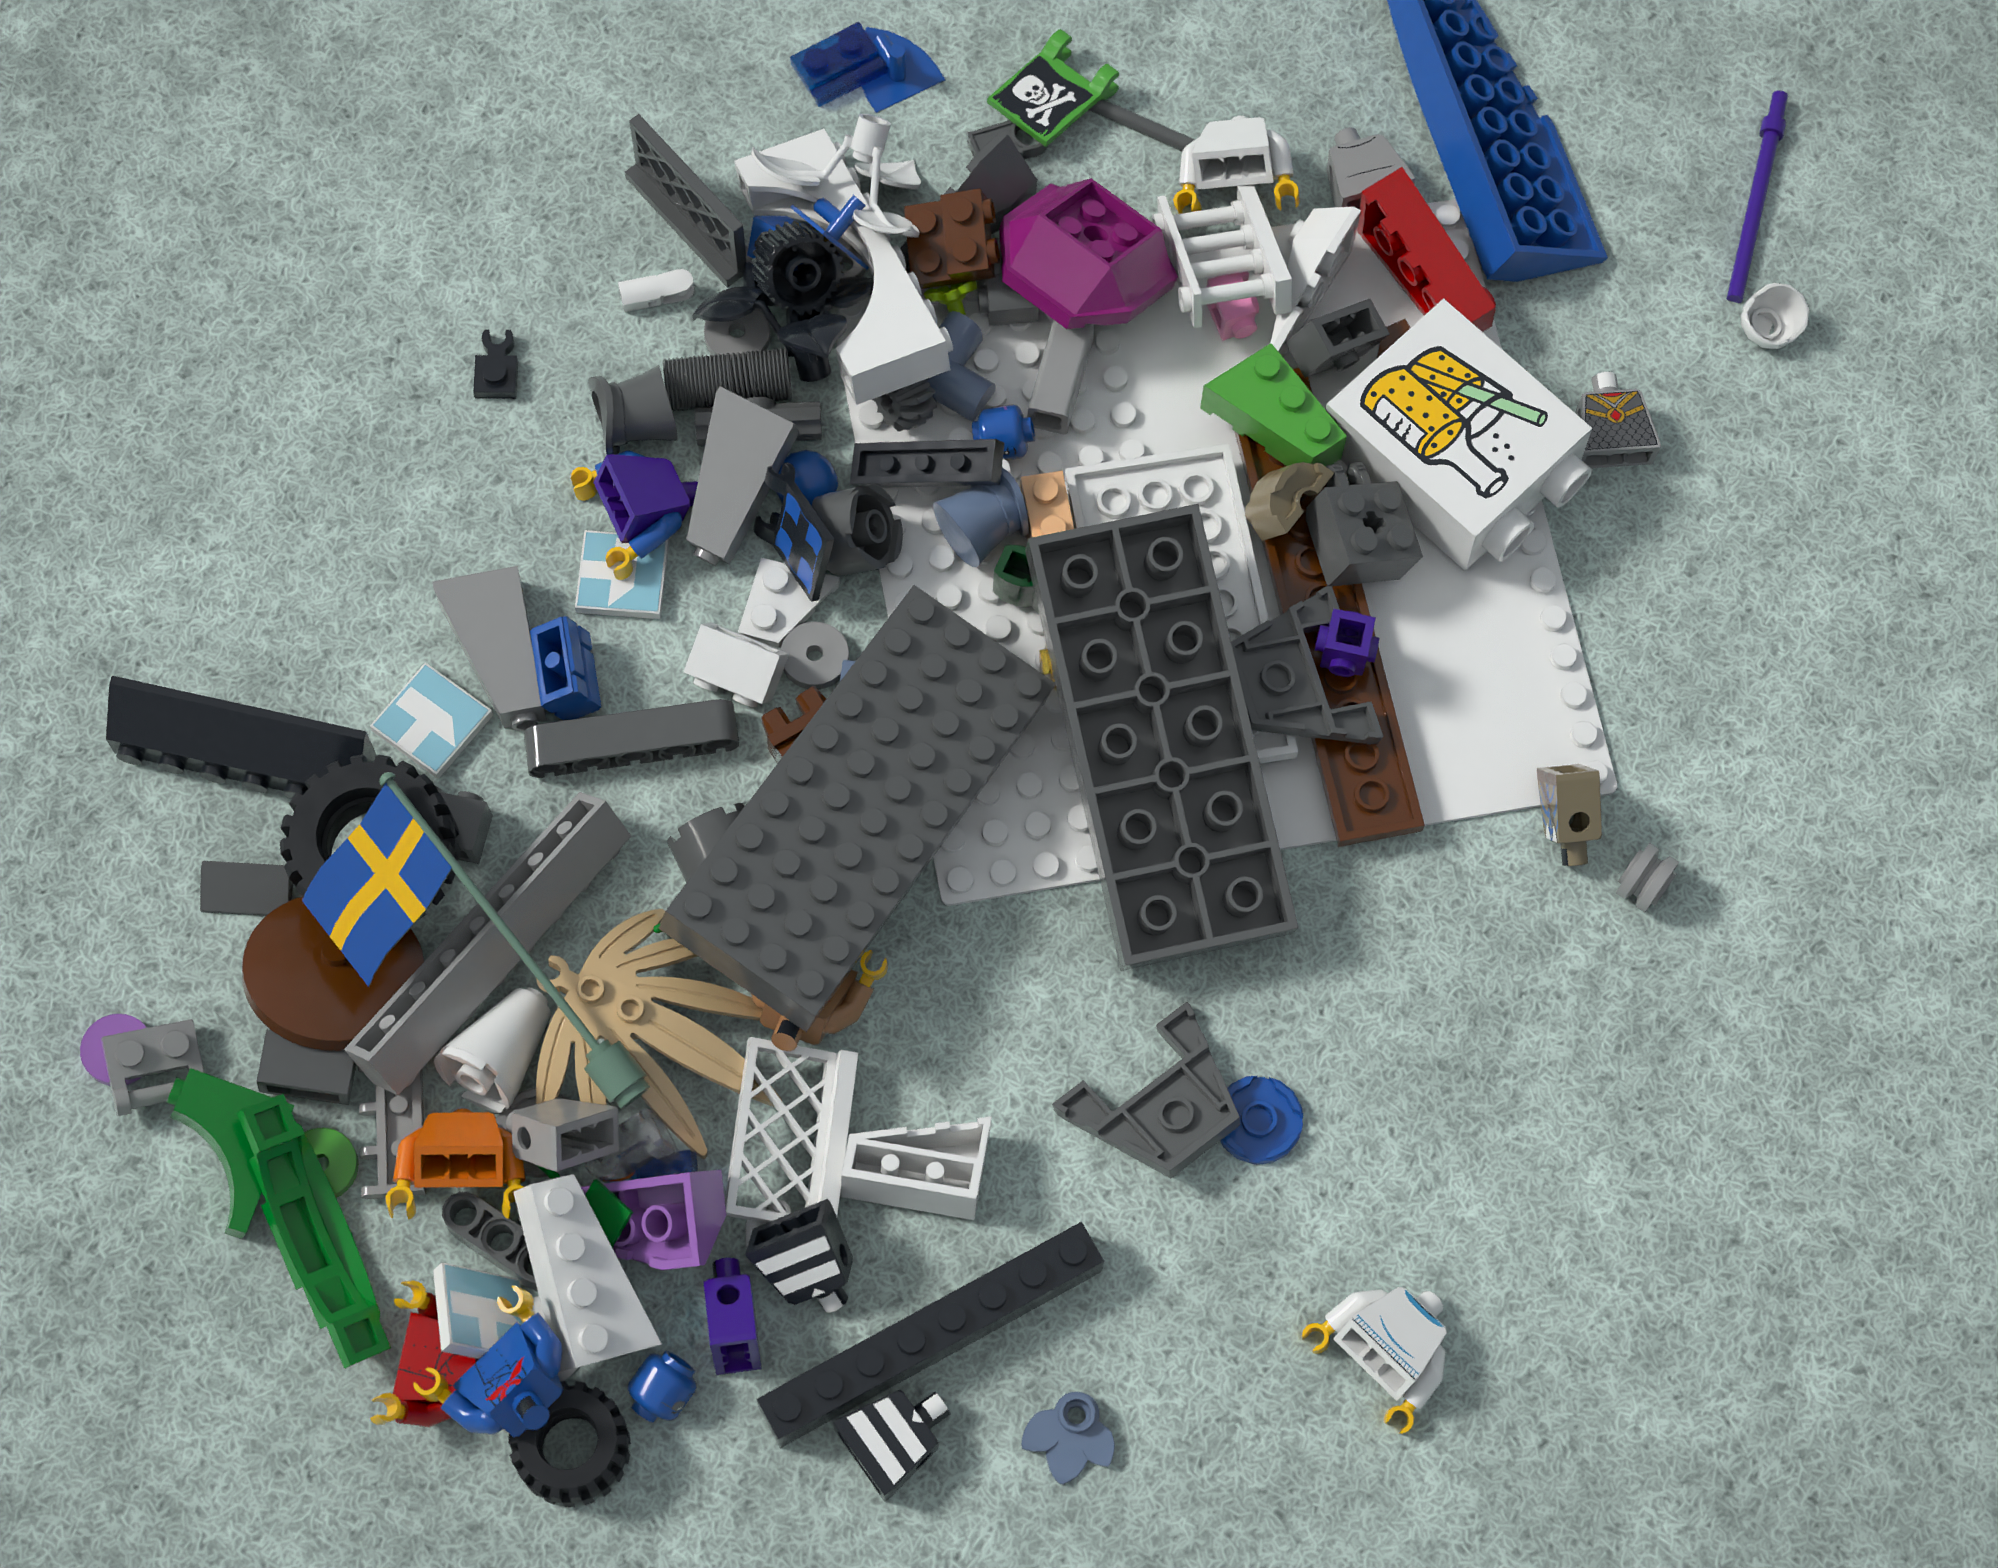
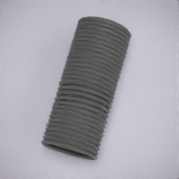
(695, 380)

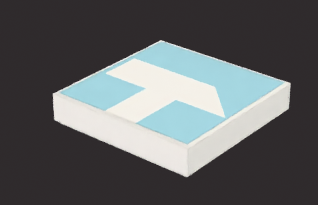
(605, 595)
(431, 720)
(469, 1308)

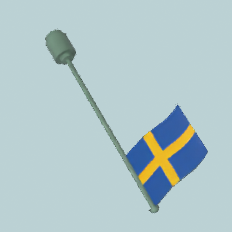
(386, 882)

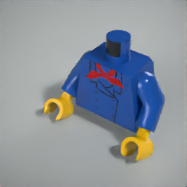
(510, 1382)

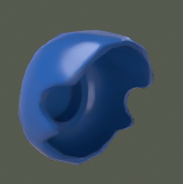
(812, 474)

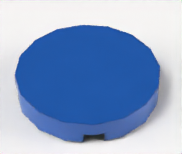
(1256, 1138)

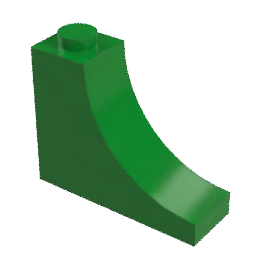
(211, 1110)

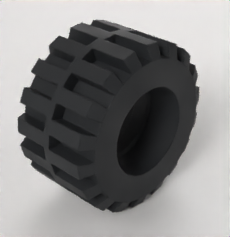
(594, 1475)

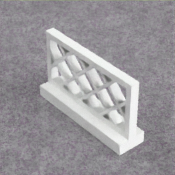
(830, 1128)

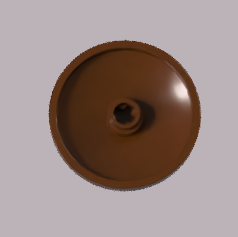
(307, 985)

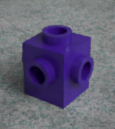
(1347, 643)

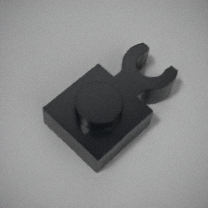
(497, 372)

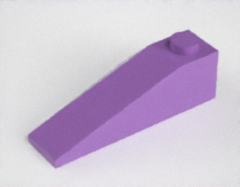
(671, 1218)

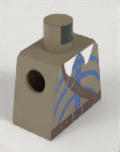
(1570, 792)

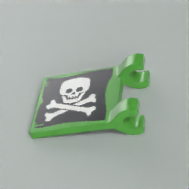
(1049, 94)

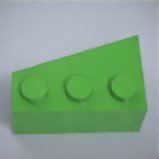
(1275, 409)

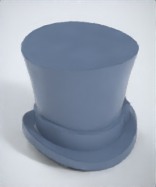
(982, 517)

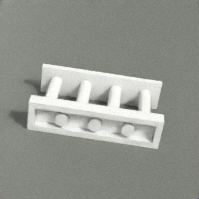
(1254, 234)

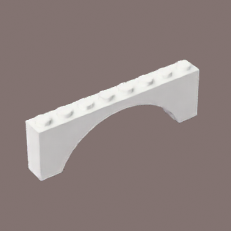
(898, 333)

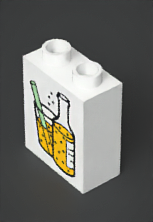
(1462, 436)

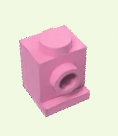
(1233, 317)

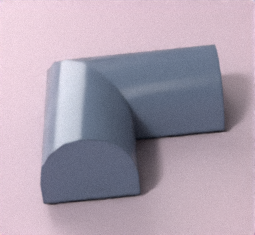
(961, 387)

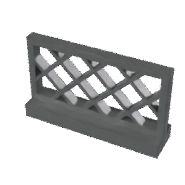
(687, 204)

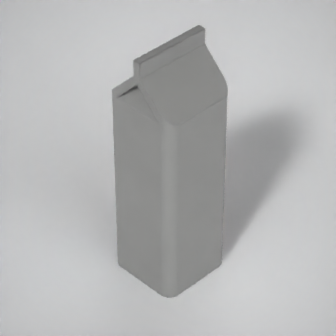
(1060, 377)

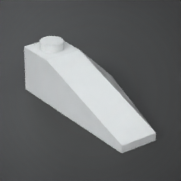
(1314, 261)

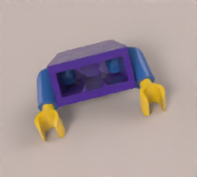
(641, 500)

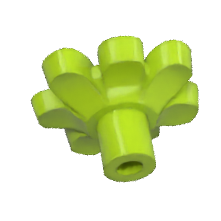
(952, 295)

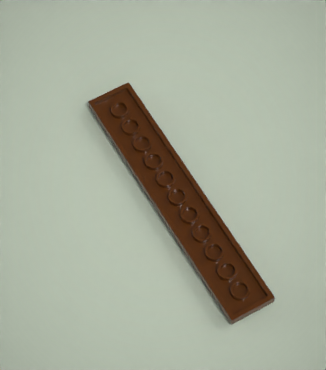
(1363, 783)

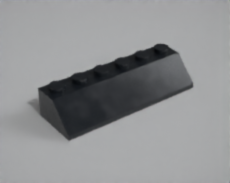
(225, 738)

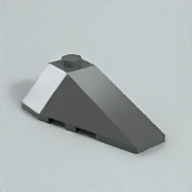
(1000, 175)

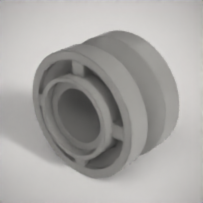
(1647, 877)

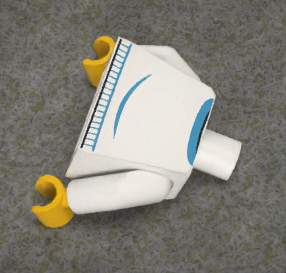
(1392, 1341)

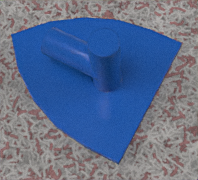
(908, 70)
(838, 221)

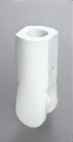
(656, 290)

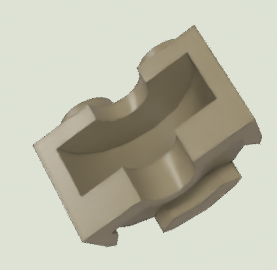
(1277, 496)

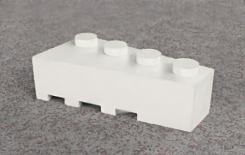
(579, 1276)

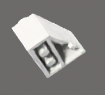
(919, 1168)

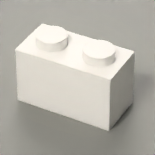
(735, 664)

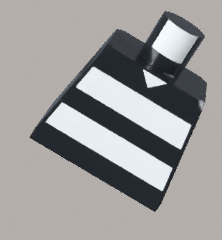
(804, 1256)
(892, 1438)

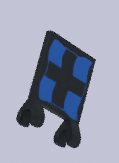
(797, 533)

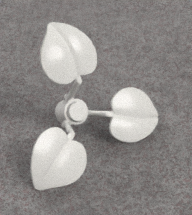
(868, 146)

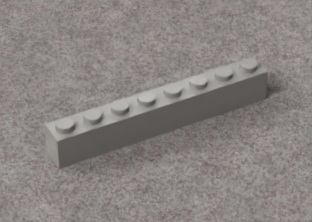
(476, 953)

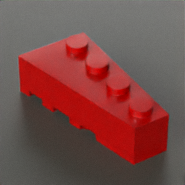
(1419, 251)

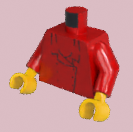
(420, 1352)

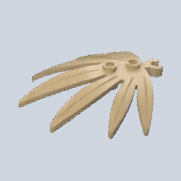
(620, 1008)

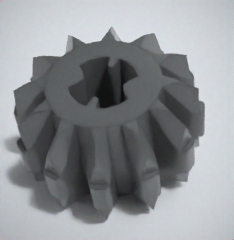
(907, 406)

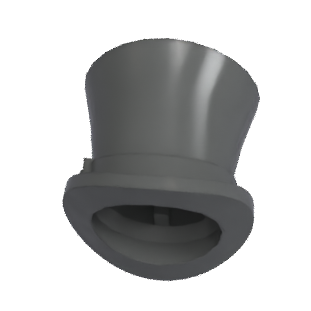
(633, 409)

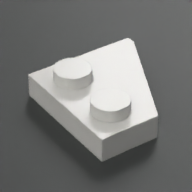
(778, 603)

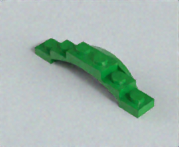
(312, 1231)

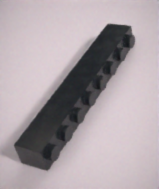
(930, 1334)

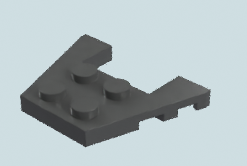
(1283, 682)
(1173, 1115)

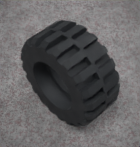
(346, 795)

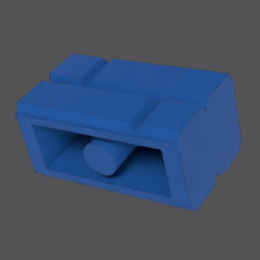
(565, 669)

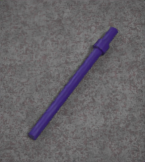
(1771, 131)

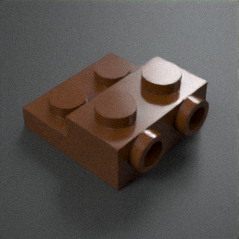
(953, 239)

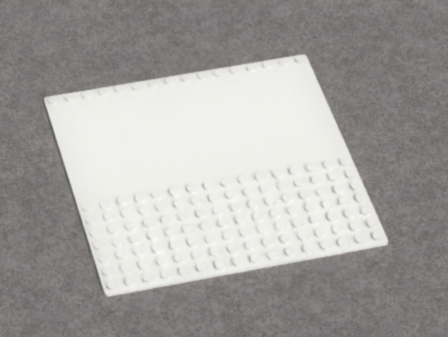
(1472, 658)

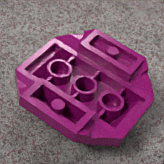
(1084, 256)

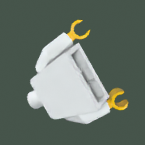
(1235, 155)

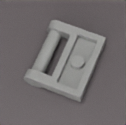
(145, 1054)

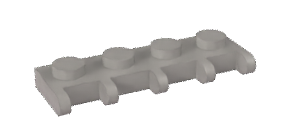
(395, 1119)

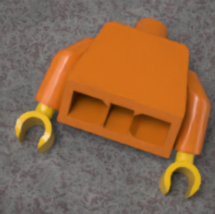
(456, 1151)

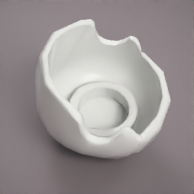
(1778, 306)

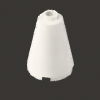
(496, 1050)

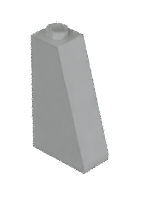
(732, 473)
(494, 632)

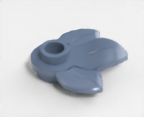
(1069, 1444)

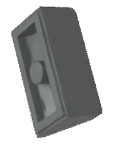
(243, 888)

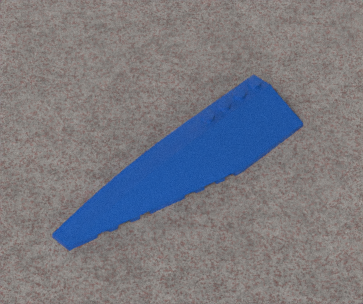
(1493, 145)

